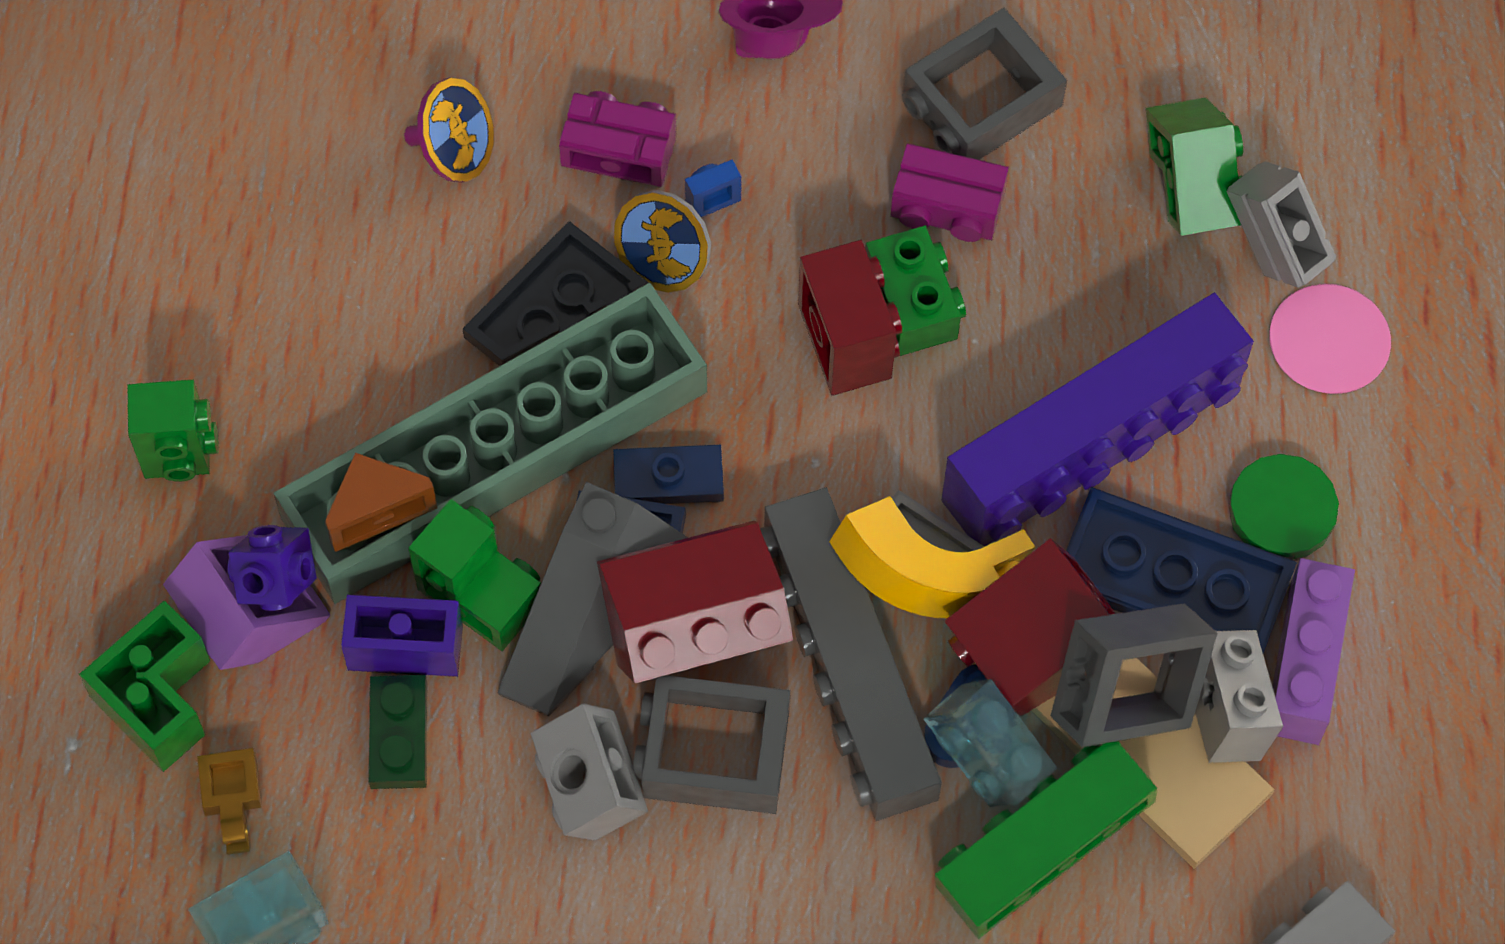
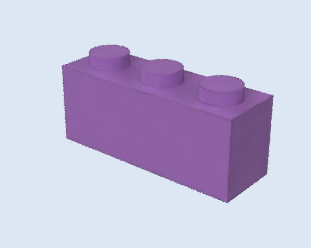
(1311, 648)

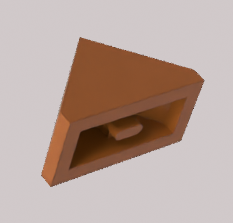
(375, 500)

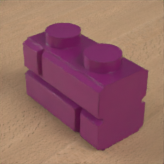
(618, 138)
(949, 193)

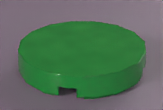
(1283, 506)

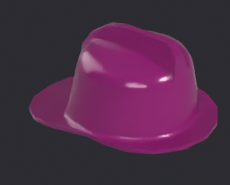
(775, 26)

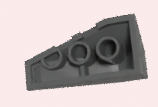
(569, 615)

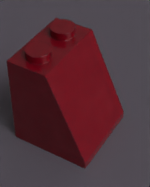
(1025, 624)

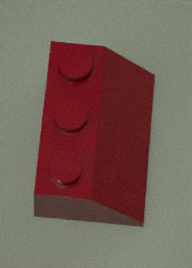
(694, 602)

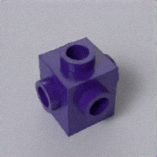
(272, 566)

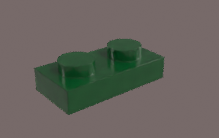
(398, 732)

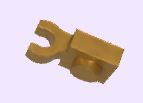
(229, 788)

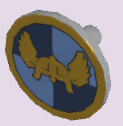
(662, 240)

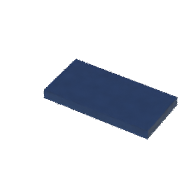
(1160, 561)

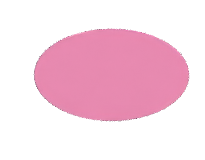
(1330, 338)

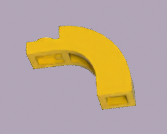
(913, 573)

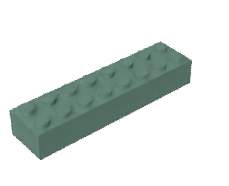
(512, 429)

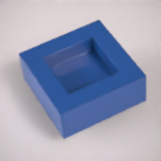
(713, 187)

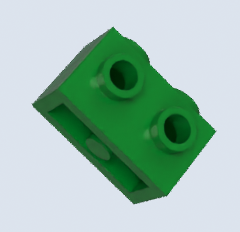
(919, 289)
(171, 429)

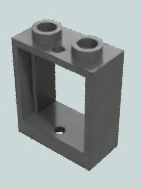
(1018, 55)
(1099, 646)
(706, 789)

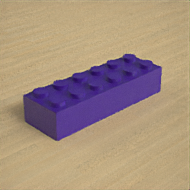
(1097, 422)

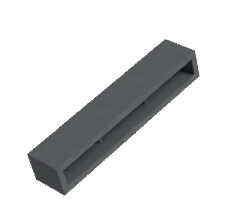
(851, 658)

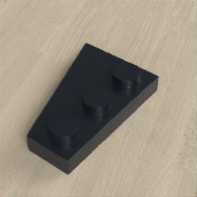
(549, 294)

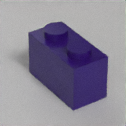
(402, 635)

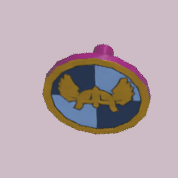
(453, 130)

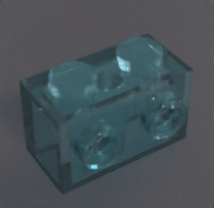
(990, 743)
(263, 908)

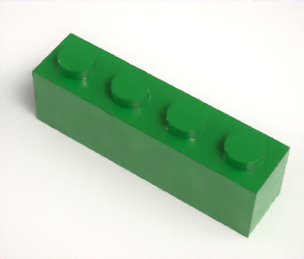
(1044, 836)

